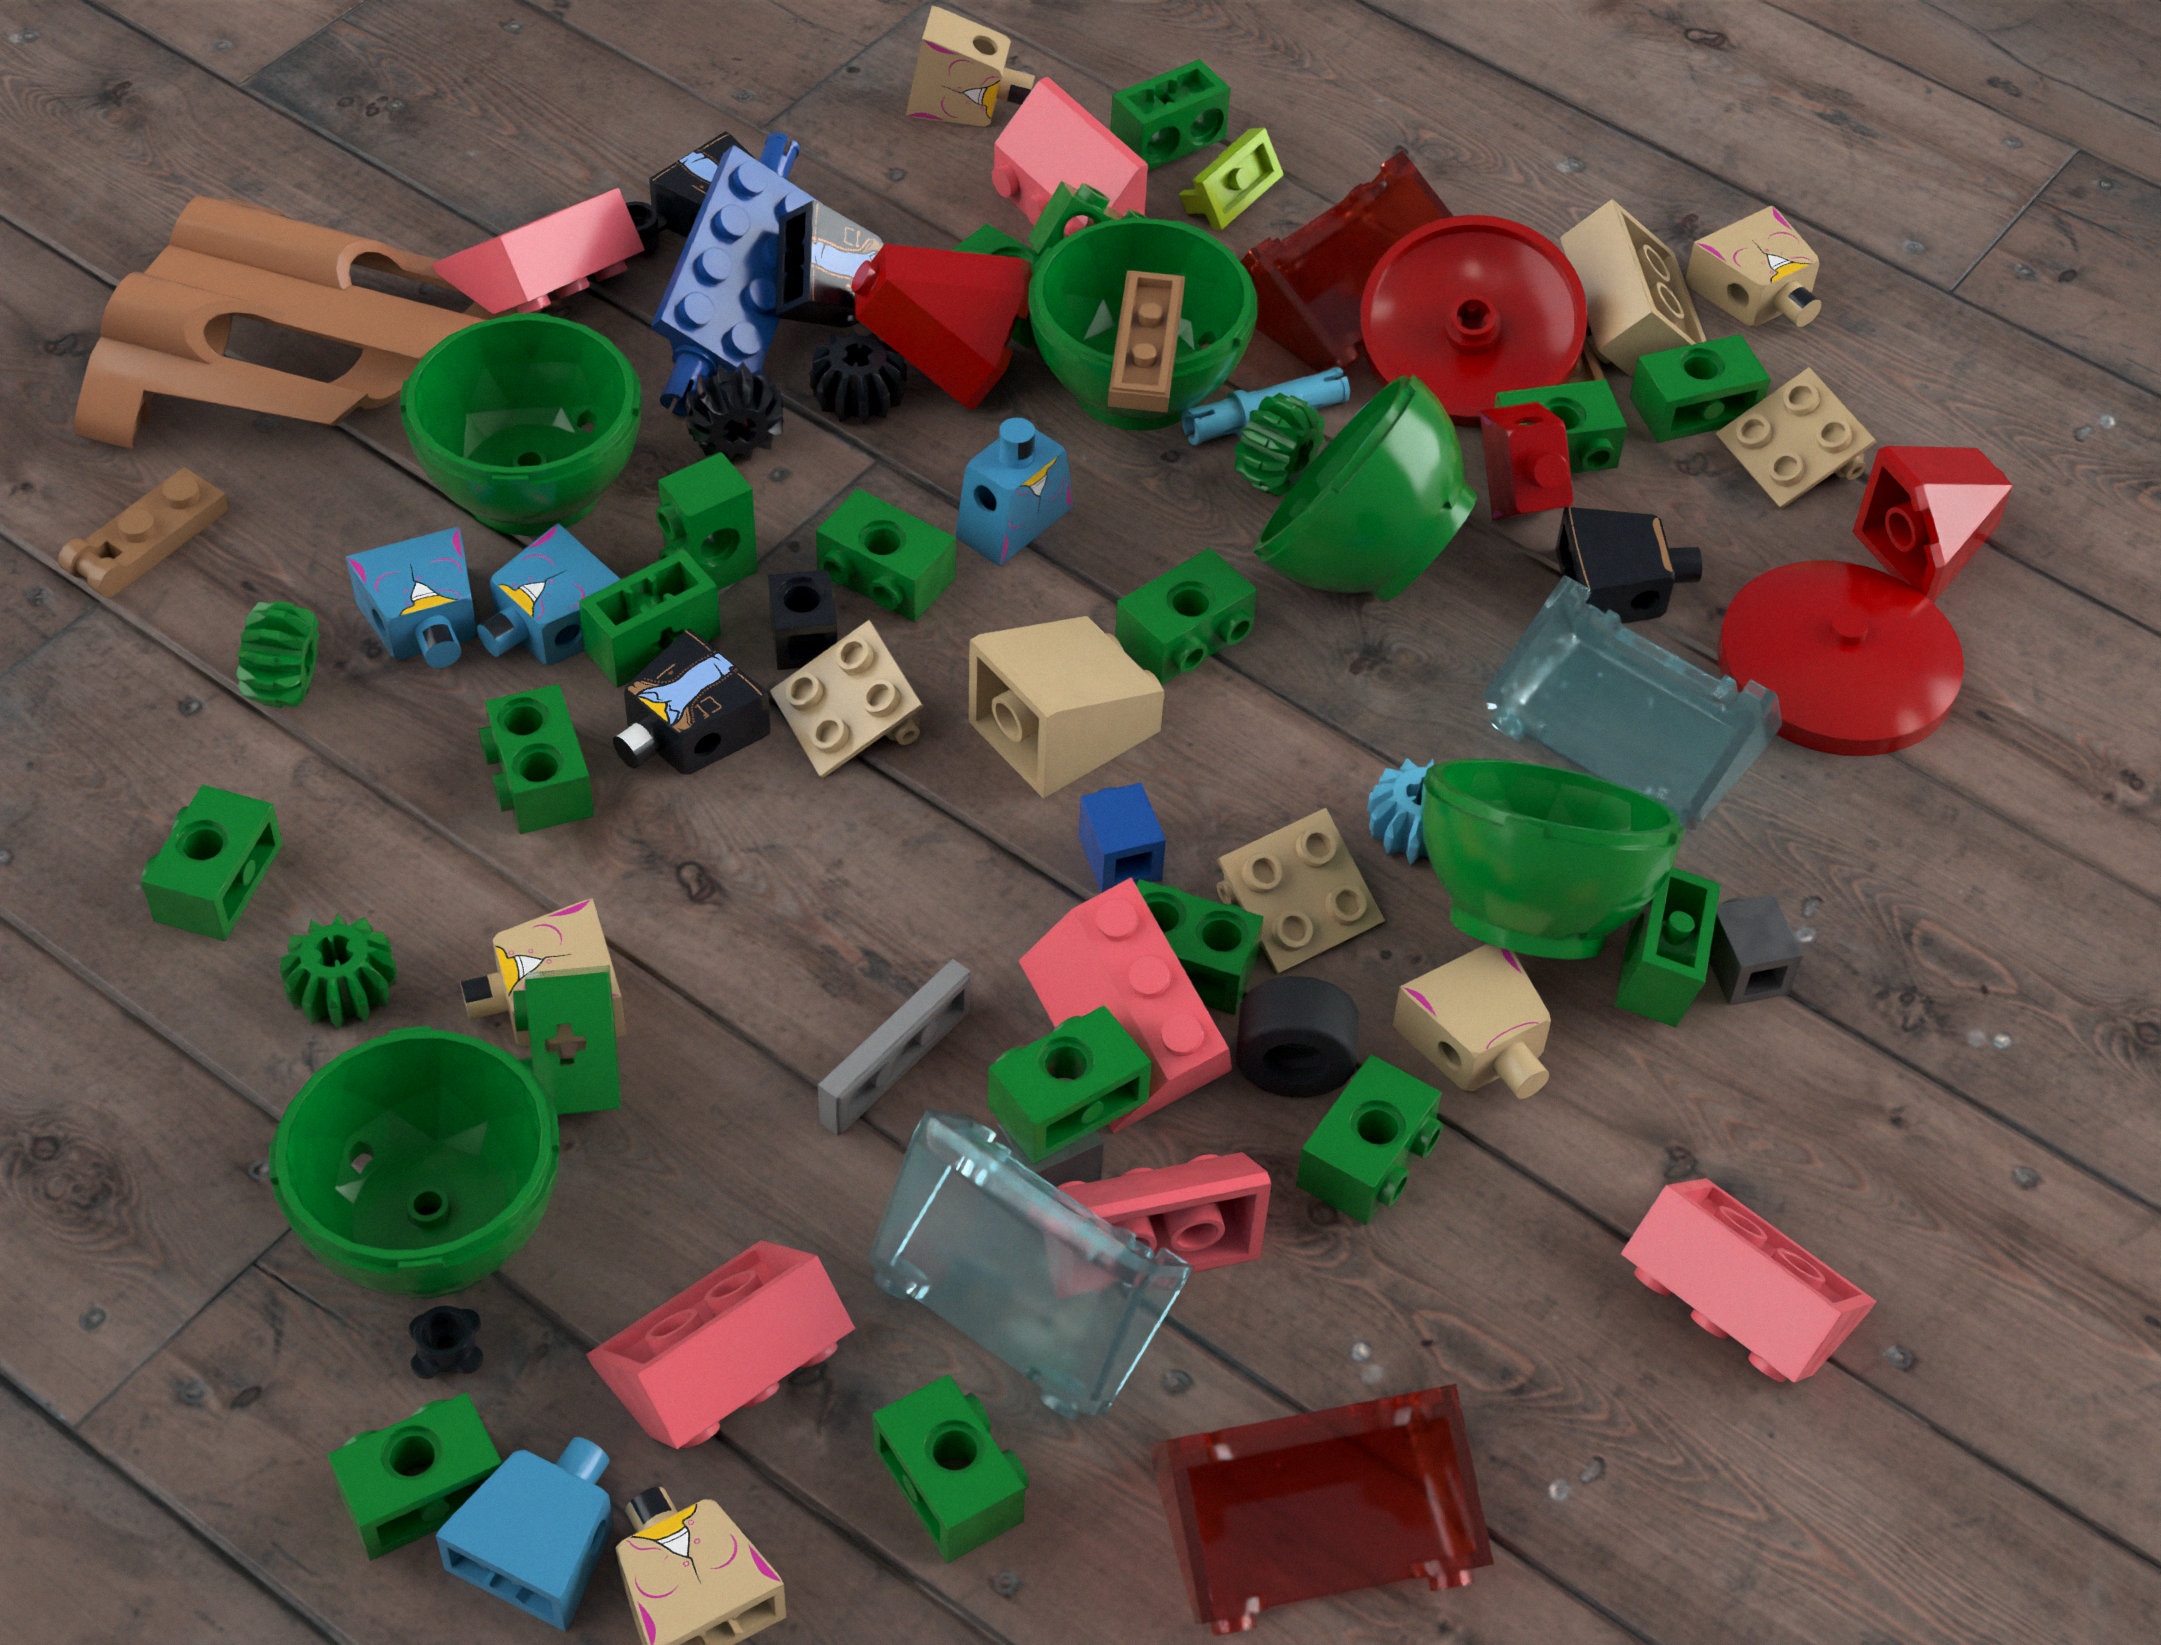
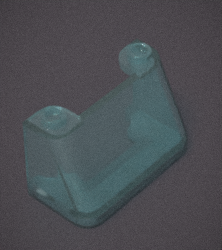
(1629, 707)
(1021, 1265)

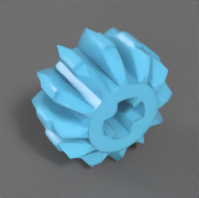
(1397, 808)

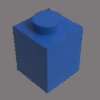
(1121, 836)

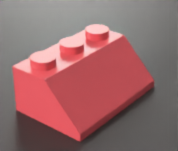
(1059, 141)
(546, 256)
(1120, 958)
(1199, 1210)
(1745, 1279)
(723, 1343)

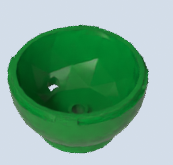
(1079, 303)
(504, 414)
(1374, 499)
(1543, 853)
(445, 1131)

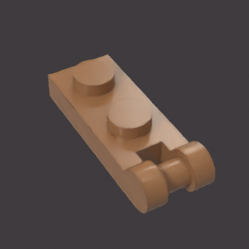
(144, 533)

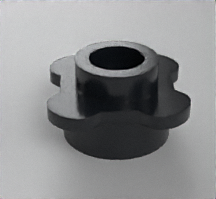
(647, 223)
(441, 1325)

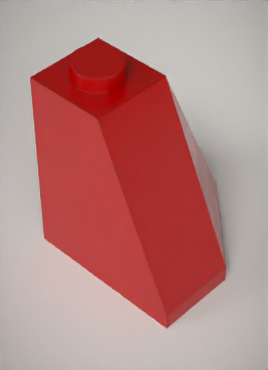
(945, 312)
(1930, 512)

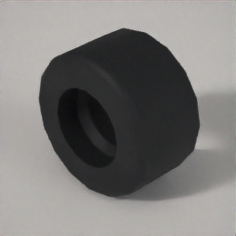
(1297, 1036)

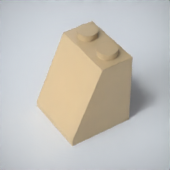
(1059, 699)

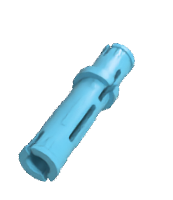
(1233, 412)

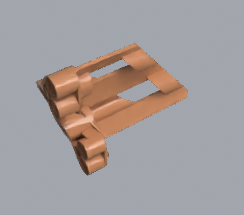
(241, 259)

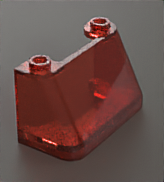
(1317, 276)
(1323, 1505)

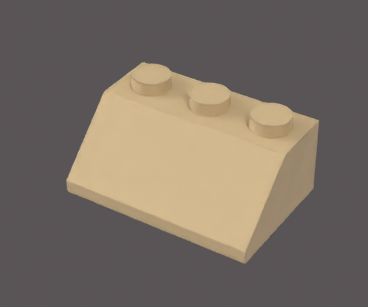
(1630, 288)

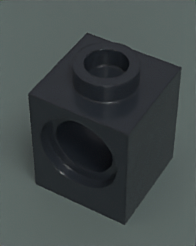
(801, 617)

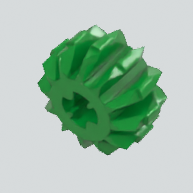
(1279, 443)
(278, 654)
(338, 970)

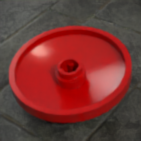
(1473, 312)
(1848, 652)

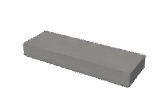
(894, 1048)

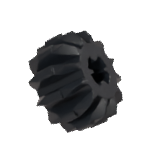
(857, 376)
(734, 412)

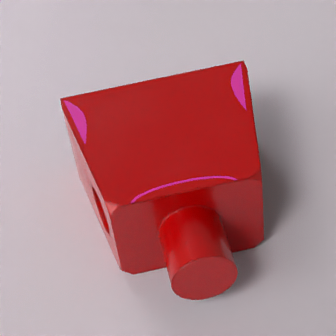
(1525, 462)

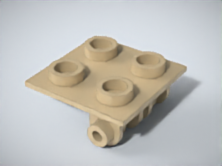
(1797, 439)
(849, 700)
(1303, 889)

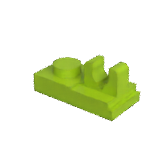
(1234, 179)

